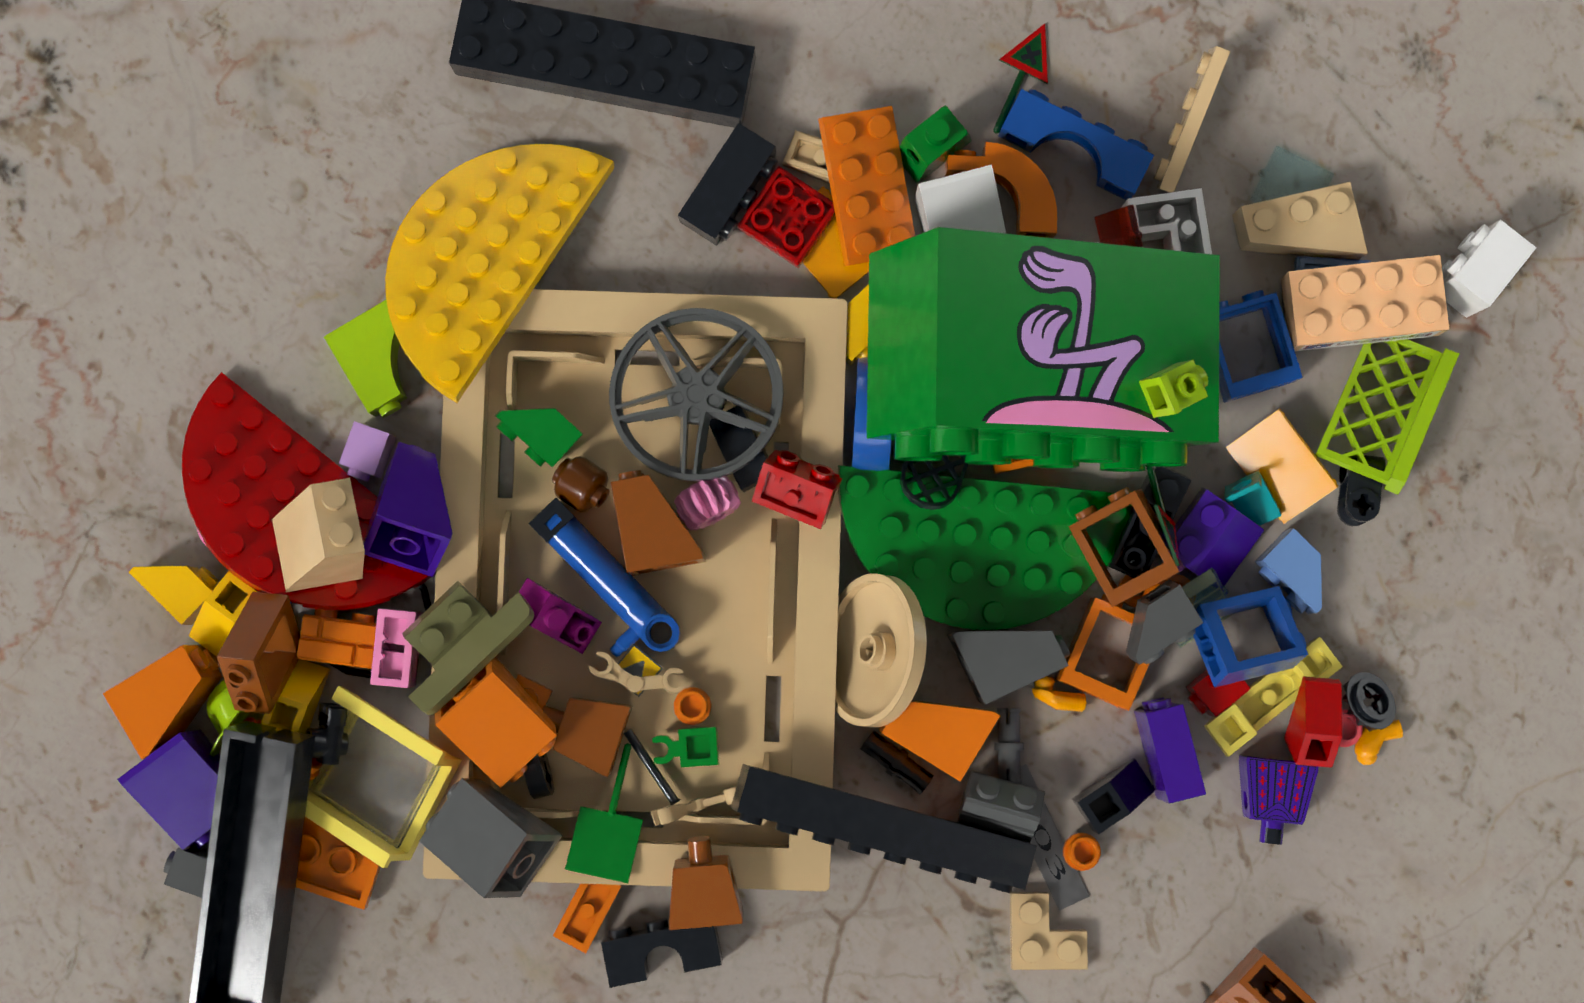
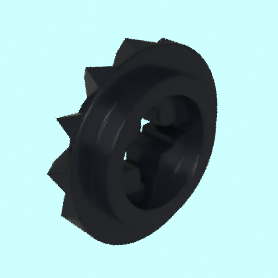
(1383, 708)

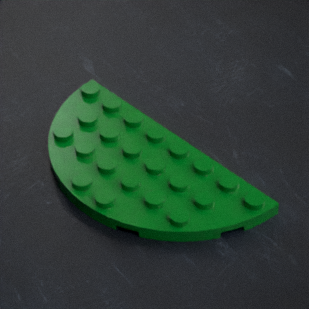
(988, 556)

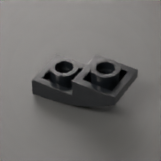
(735, 441)

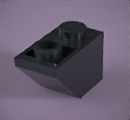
(1114, 796)

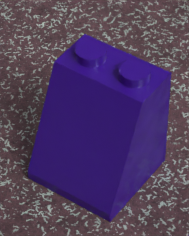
(410, 513)
(178, 787)

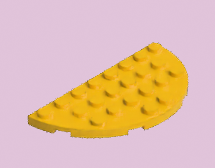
(479, 250)

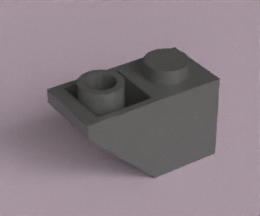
(1159, 621)

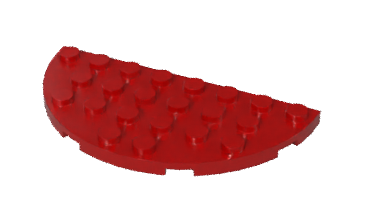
(242, 472)

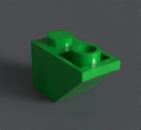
(542, 430)

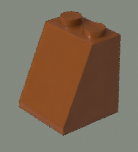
(650, 528)

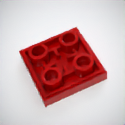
(788, 217)

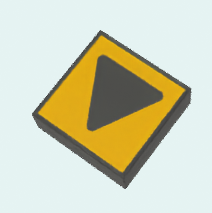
(639, 664)

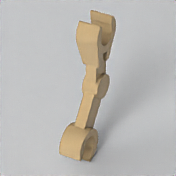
(635, 683)
(674, 812)

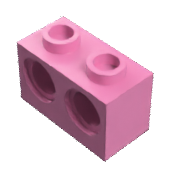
(393, 656)

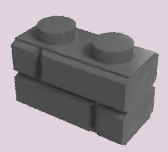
(1001, 806)

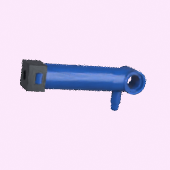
(605, 577)

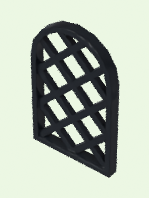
(915, 499)

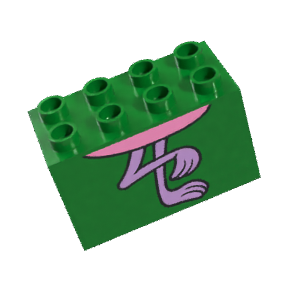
(1037, 349)

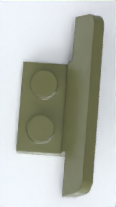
(460, 641)

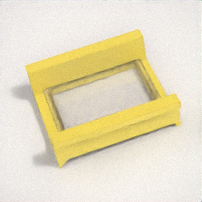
(382, 785)

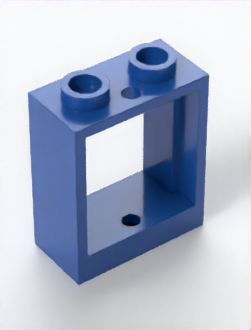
(1289, 366)
(1217, 649)

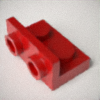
(796, 488)

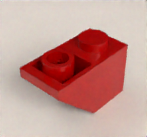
(1316, 722)

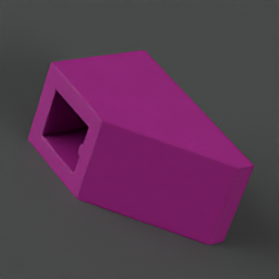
(559, 617)

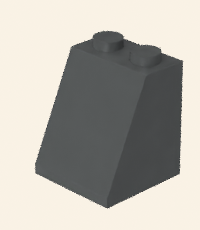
(1007, 659)
(489, 839)

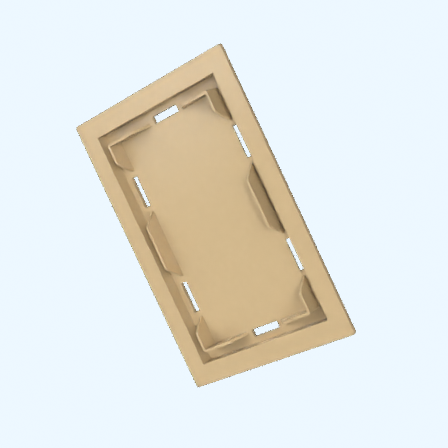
(744, 614)

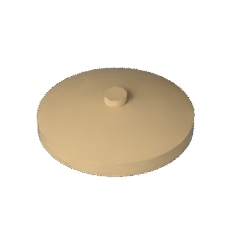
(878, 650)

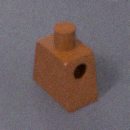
(590, 732)
(704, 889)

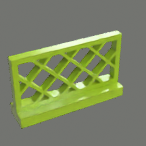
(1412, 428)

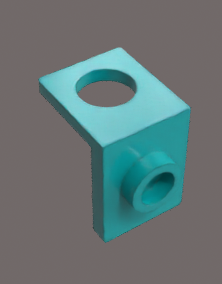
(1253, 498)

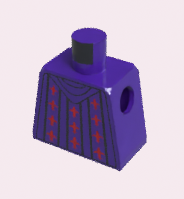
(1275, 794)

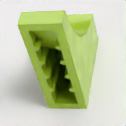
(369, 358)

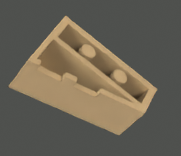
(1304, 223)

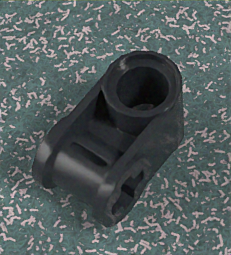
(1362, 489)

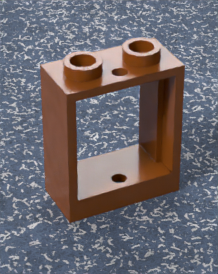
(1153, 527)
(260, 652)

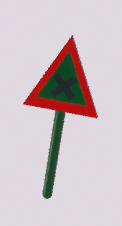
(1029, 59)
(1166, 522)

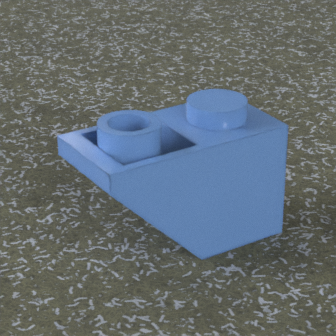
(1296, 569)

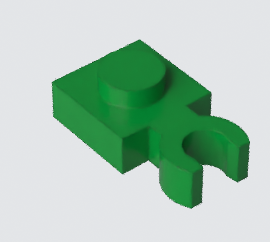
(694, 747)

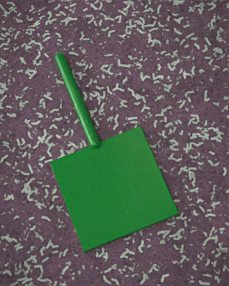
(605, 841)

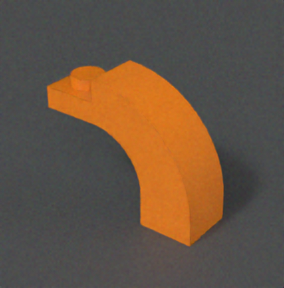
(1022, 180)

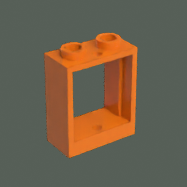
(1086, 684)

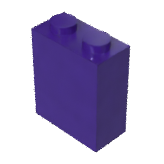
(1169, 750)

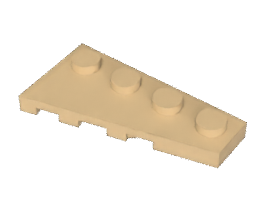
(1196, 105)

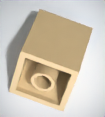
(320, 537)

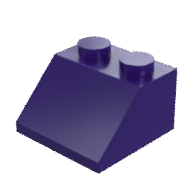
(1214, 536)

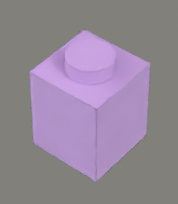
(366, 451)

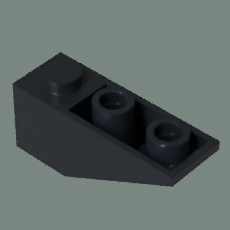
(1135, 548)

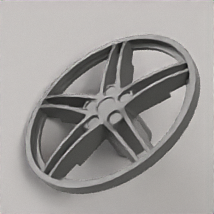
(696, 394)

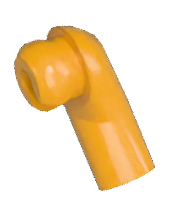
(1058, 700)
(1371, 742)

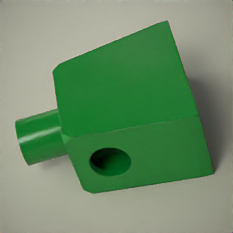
(932, 143)

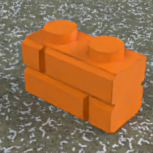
(337, 640)

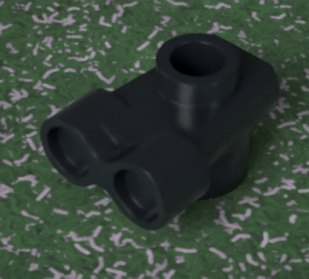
(329, 738)

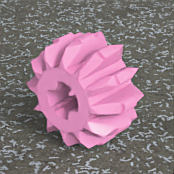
(707, 502)

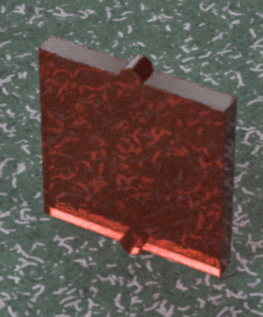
(1119, 227)

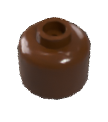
(580, 483)

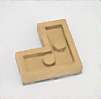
(1037, 946)

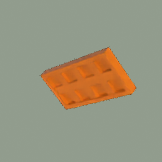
(866, 181)

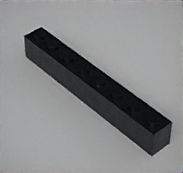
(883, 827)

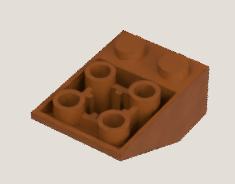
(1258, 981)

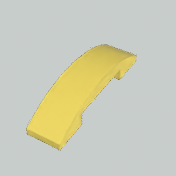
(1268, 698)

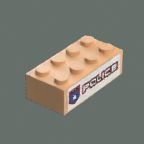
(1365, 303)

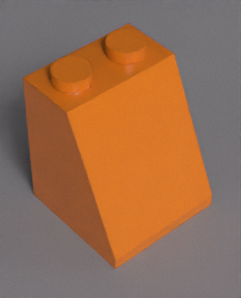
(164, 696)
(497, 724)
(942, 733)

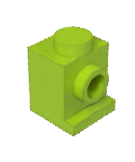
(1174, 388)

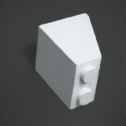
(961, 202)

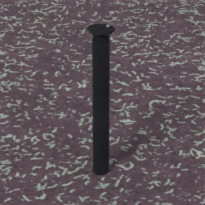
(652, 768)

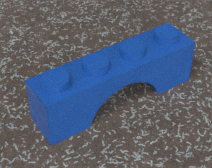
(1117, 162)

